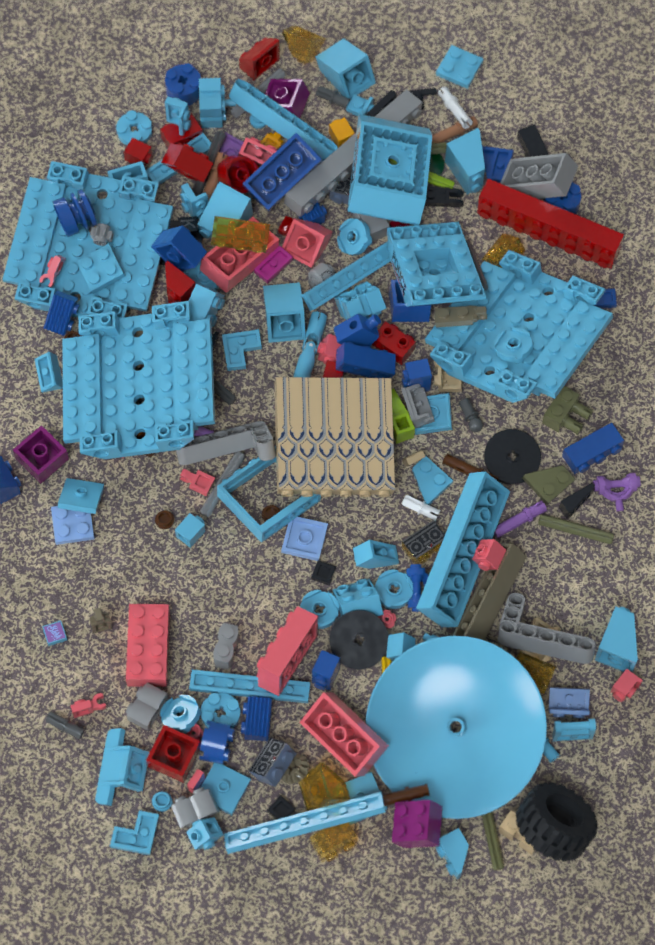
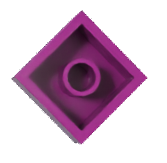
(41, 454)
(417, 824)

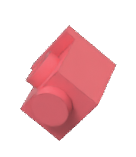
(626, 686)

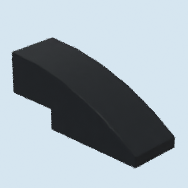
(531, 141)

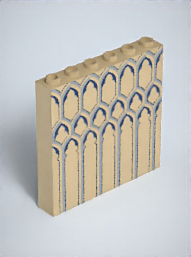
(334, 436)

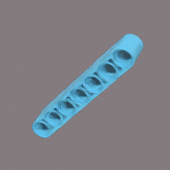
(279, 118)

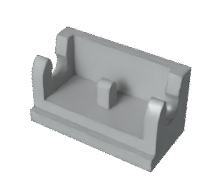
(418, 405)

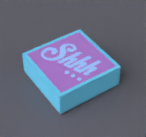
(54, 633)

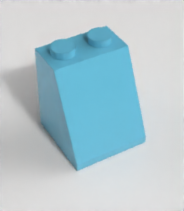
(346, 68)
(466, 161)
(224, 203)
(284, 312)
(619, 644)

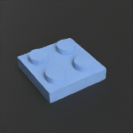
(71, 526)
(304, 538)

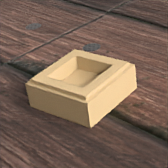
(413, 458)

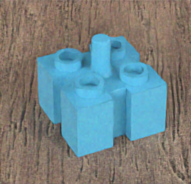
(212, 102)
(361, 300)

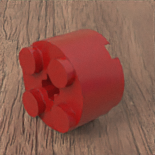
(228, 171)

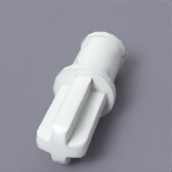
(420, 507)

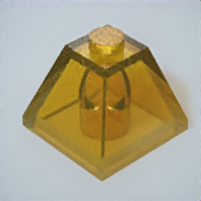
(303, 43)
(323, 788)

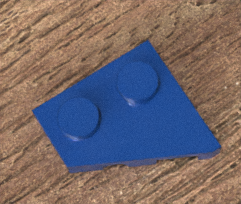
(496, 162)

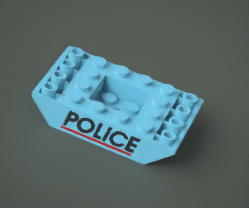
(384, 188)
(433, 264)

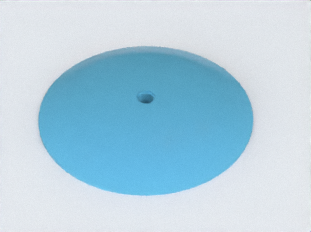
(498, 714)

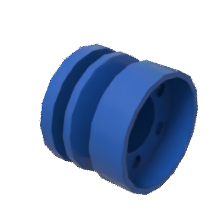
(74, 213)

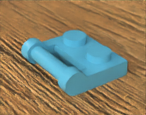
(574, 730)

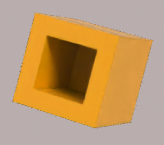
(340, 131)

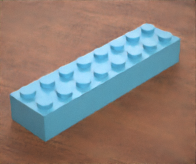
(453, 569)

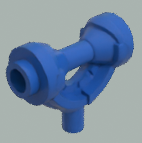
(417, 574)

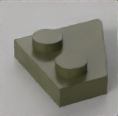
(549, 482)

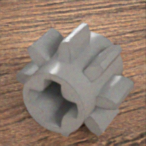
(101, 234)

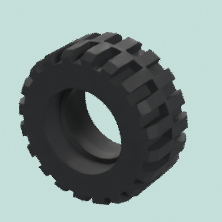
(556, 821)

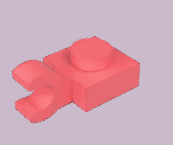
(55, 265)
(199, 482)
(85, 707)

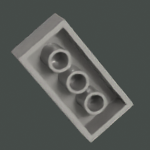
(541, 175)

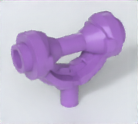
(629, 483)

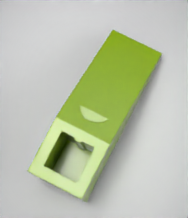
(402, 424)

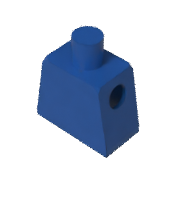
(358, 330)

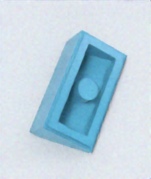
(48, 372)

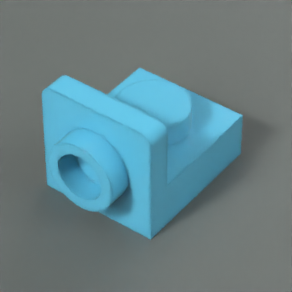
(360, 105)

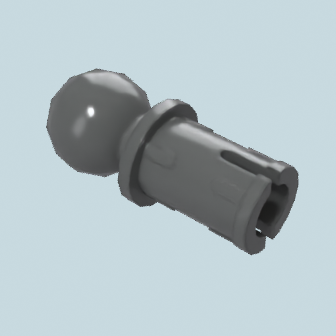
(475, 424)

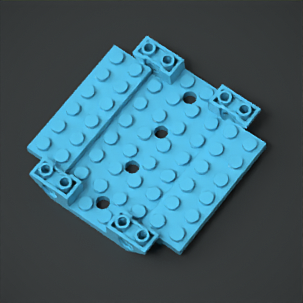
(39, 236)
(561, 331)
(104, 385)

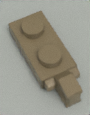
(459, 315)
(100, 621)

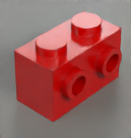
(395, 342)

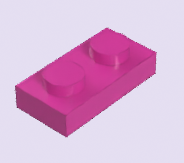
(273, 264)

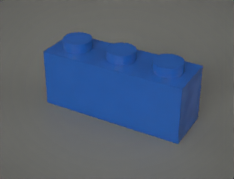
(365, 361)
(593, 448)

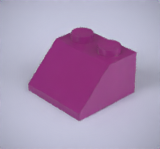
(289, 93)

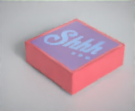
(196, 781)

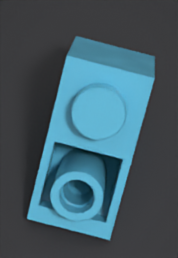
(454, 850)

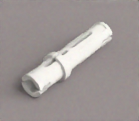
(451, 103)

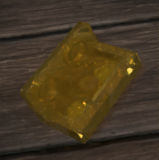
(500, 248)
(539, 670)

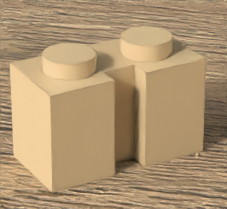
(510, 830)

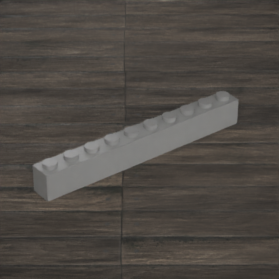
(339, 164)

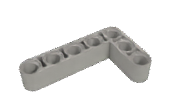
(229, 441)
(540, 639)

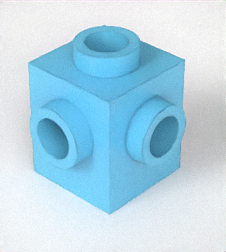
(200, 833)

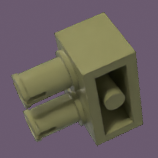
(559, 412)

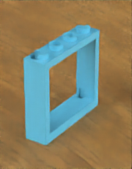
(276, 522)

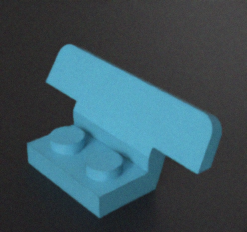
(120, 767)

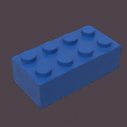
(281, 172)

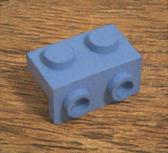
(569, 701)

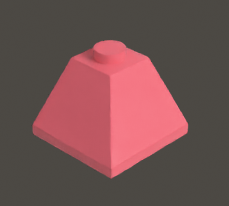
(306, 241)

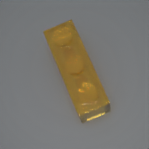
(240, 234)

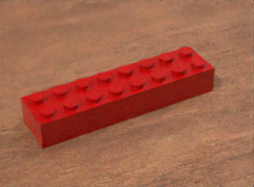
(549, 224)

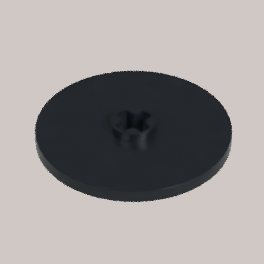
(508, 442)
(344, 633)

